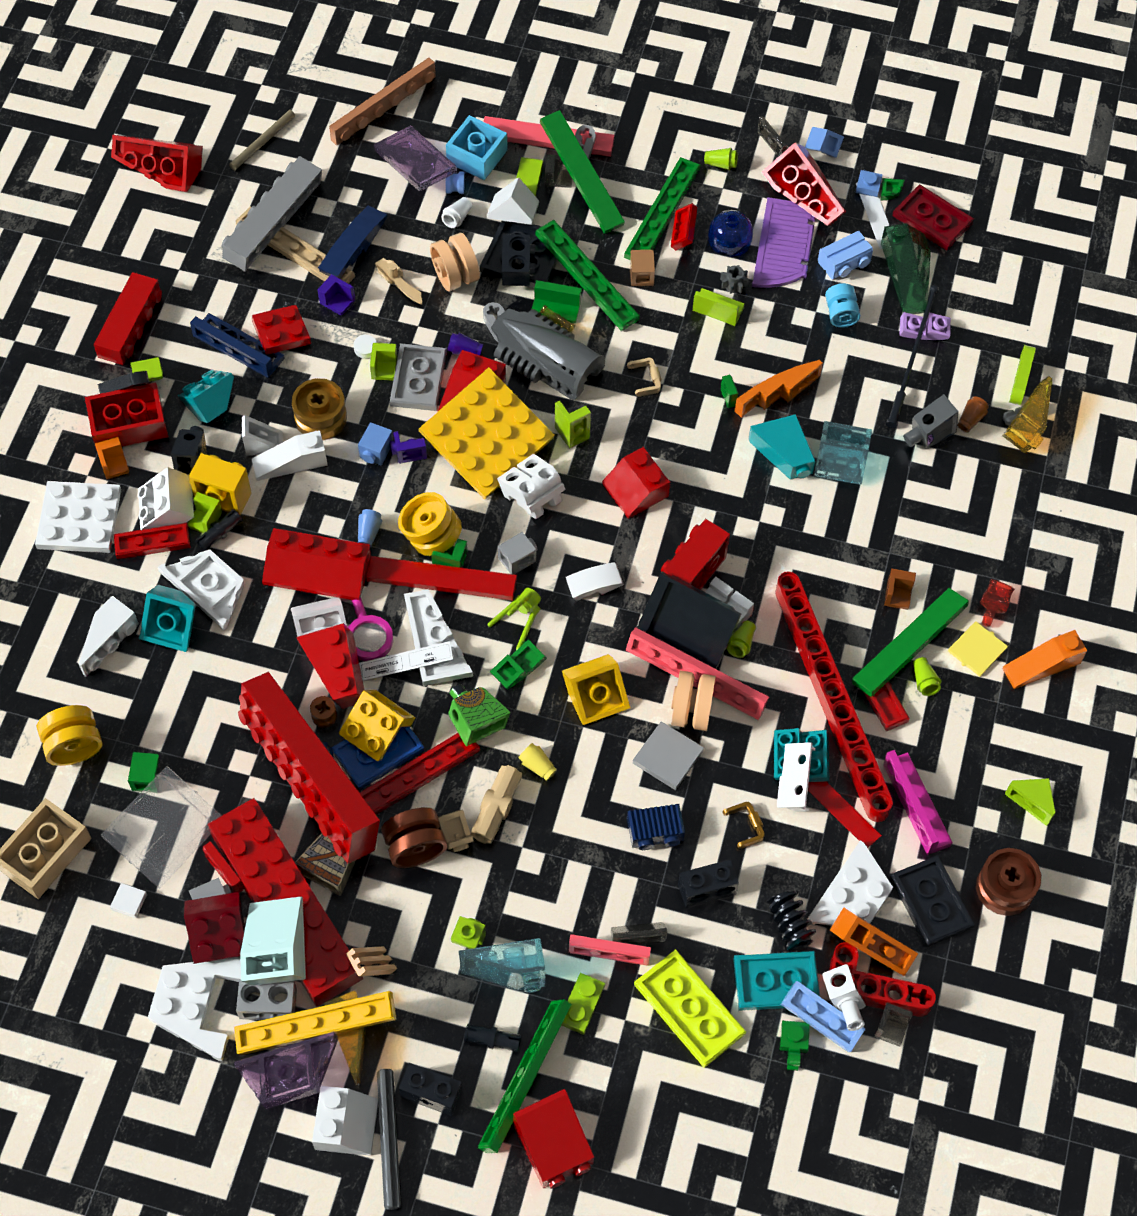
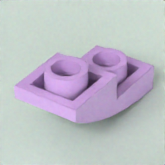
(936, 327)

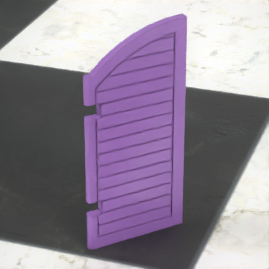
(783, 244)

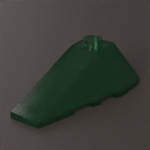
(908, 264)

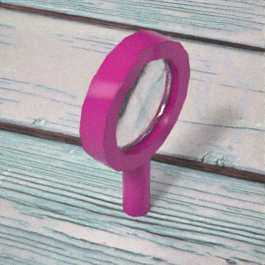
(371, 634)

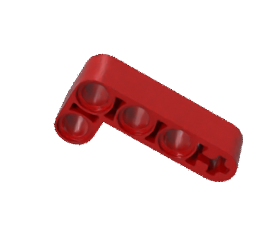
(882, 985)

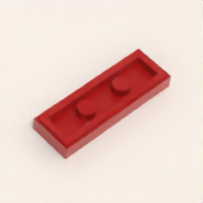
(152, 541)

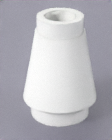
(455, 213)

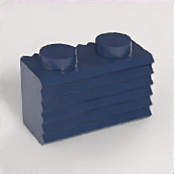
(656, 826)

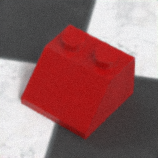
(637, 483)

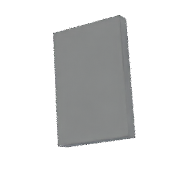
(418, 377)

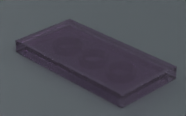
(415, 158)

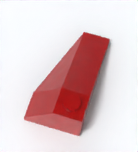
(802, 181)

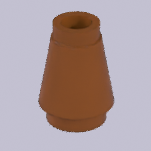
(973, 412)

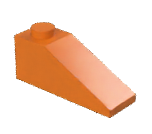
(1047, 659)
(873, 941)

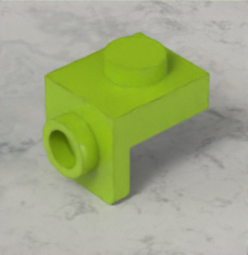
(468, 933)

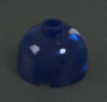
(730, 233)

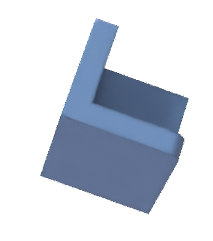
(824, 141)

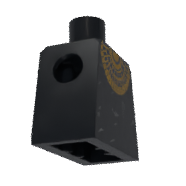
(188, 445)

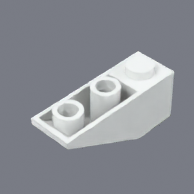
(108, 628)

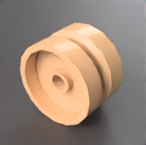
(454, 262)
(692, 700)

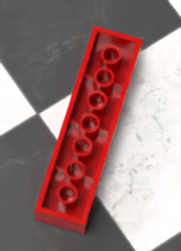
(308, 768)
(271, 874)

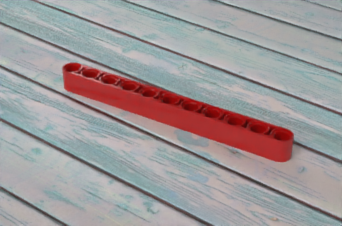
(833, 704)

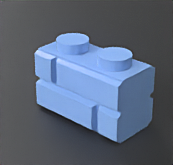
(845, 255)

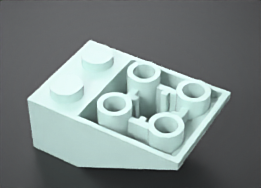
(274, 942)

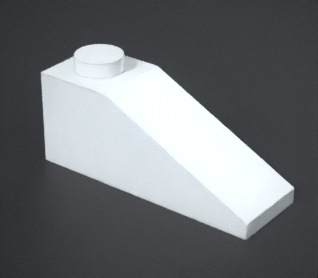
(291, 456)

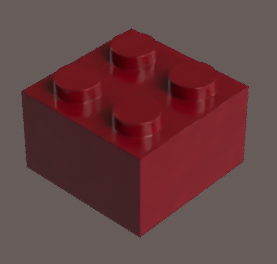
(214, 927)

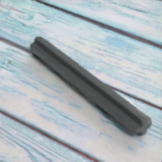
(388, 1139)

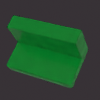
(558, 298)

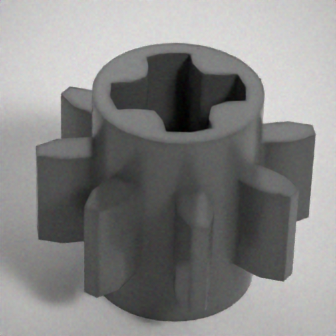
(734, 279)

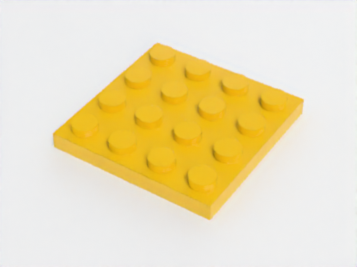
(485, 432)

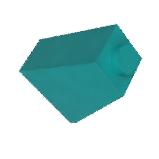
(784, 446)

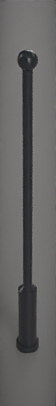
(892, 422)

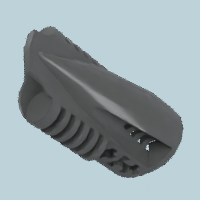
(535, 343)

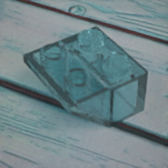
(842, 452)

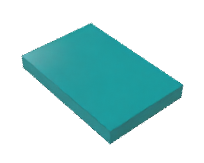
(767, 978)

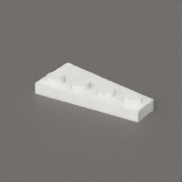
(430, 629)

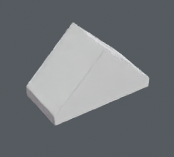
(259, 436)

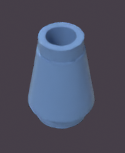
(368, 526)

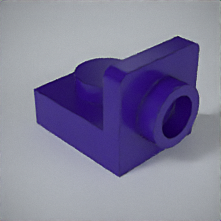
(409, 450)

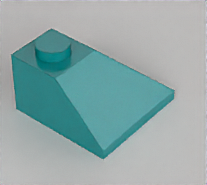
(167, 618)

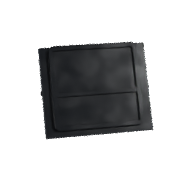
(689, 619)

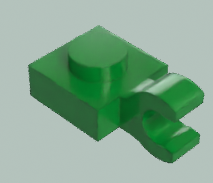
(794, 1039)

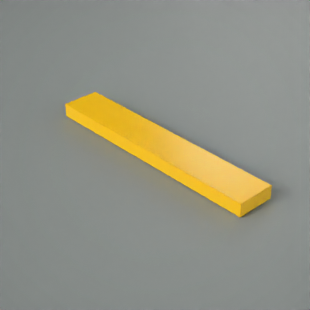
(315, 1022)

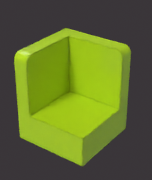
(383, 361)
(152, 366)
(207, 511)

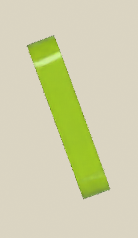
(1022, 375)

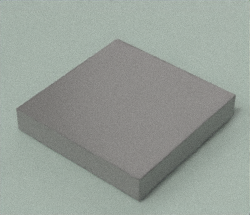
(668, 755)

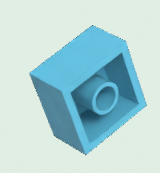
(476, 147)

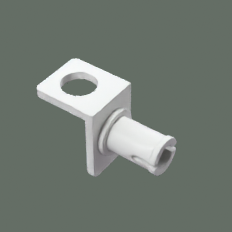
(845, 997)

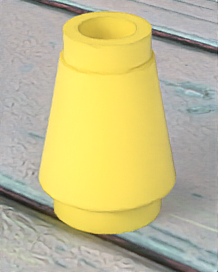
(537, 761)

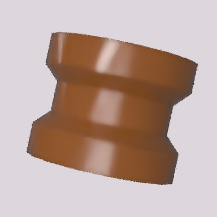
(327, 716)

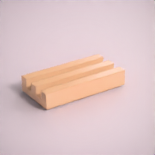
(369, 956)

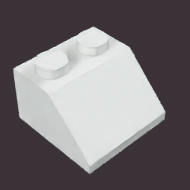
(345, 1121)

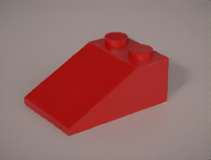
(466, 370)

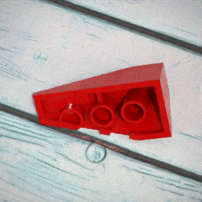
(166, 162)

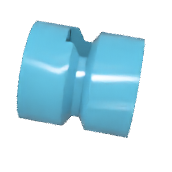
(842, 305)

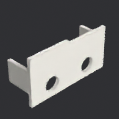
(794, 775)

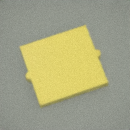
(977, 648)

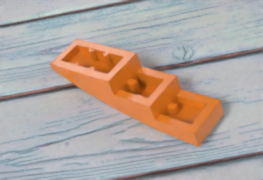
(784, 385)

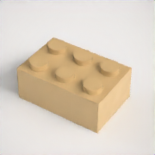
(42, 848)

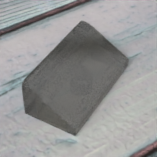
(771, 136)
(640, 933)

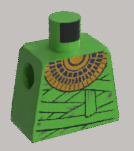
(476, 713)

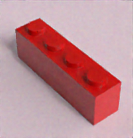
(128, 318)

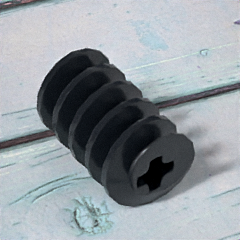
(791, 920)

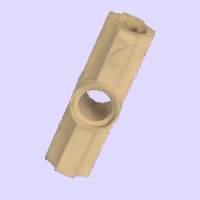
(496, 804)

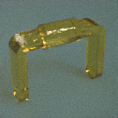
(557, 319)

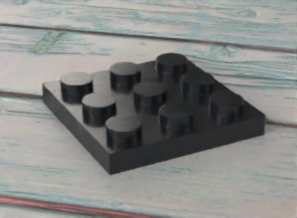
(544, 260)

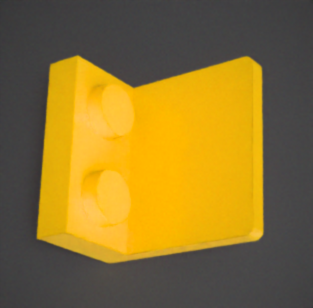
(374, 723)

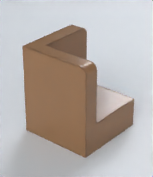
(642, 267)

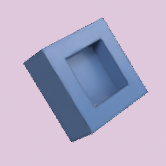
(869, 183)

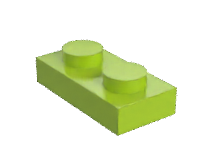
(584, 1001)

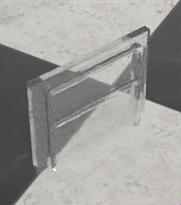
(162, 827)

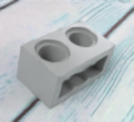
(265, 1006)

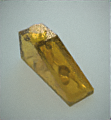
(1031, 420)
(352, 1042)

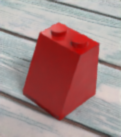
(553, 1139)

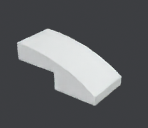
(593, 580)

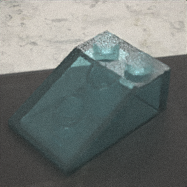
(509, 964)

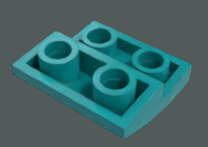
(819, 758)

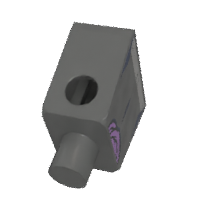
(933, 423)

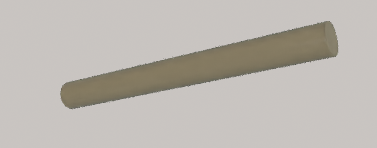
(260, 141)

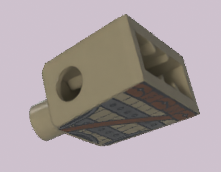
(324, 866)

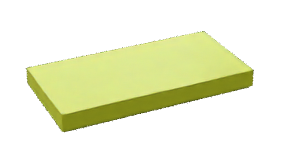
(690, 1008)

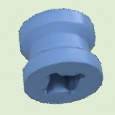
(456, 183)

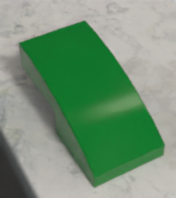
(518, 665)

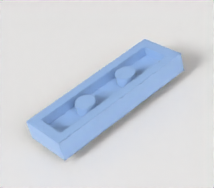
(821, 1016)

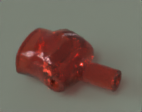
(995, 600)

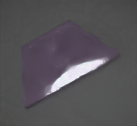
(289, 1070)

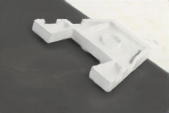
(183, 1001)

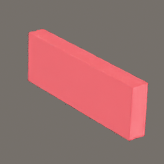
(609, 950)

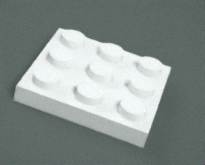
(78, 517)

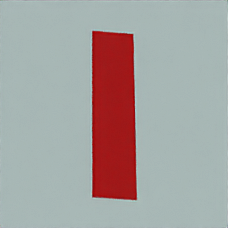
(844, 812)

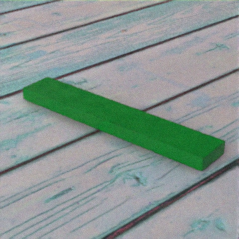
(582, 172)
(664, 206)
(587, 275)
(910, 642)
(524, 1076)

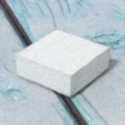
(128, 900)

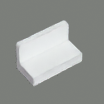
(318, 616)

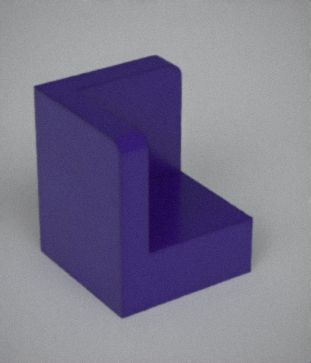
(336, 295)

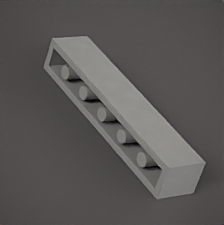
(271, 213)

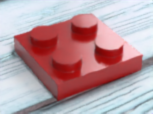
(281, 329)

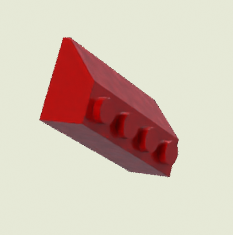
(316, 564)

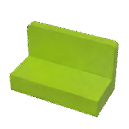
(717, 306)
(572, 427)

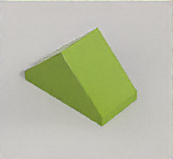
(1034, 797)

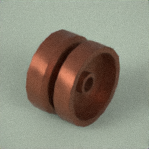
(414, 837)
(1008, 881)

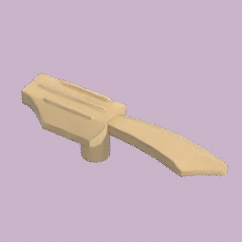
(394, 275)

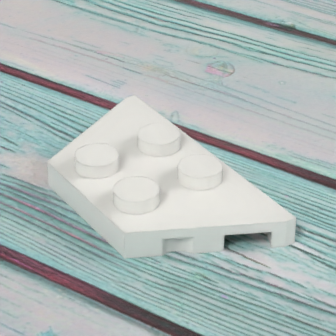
(207, 583)
(857, 887)

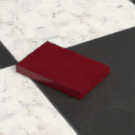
(933, 217)

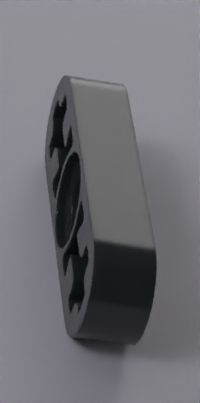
(125, 381)

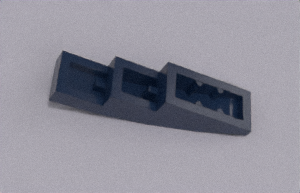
(352, 242)

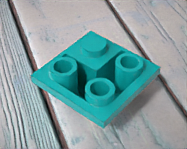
(209, 396)

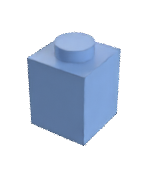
(375, 444)

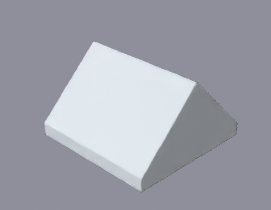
(514, 204)

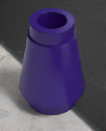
(461, 342)

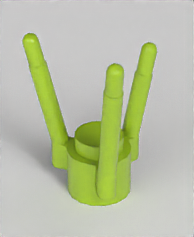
(525, 603)

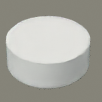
(363, 346)

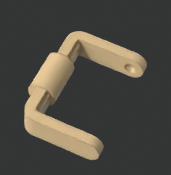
(654, 372)

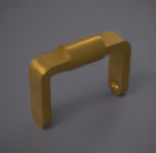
(754, 819)

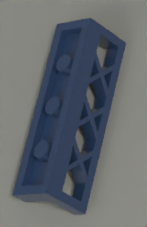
(235, 348)

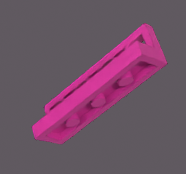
(917, 802)

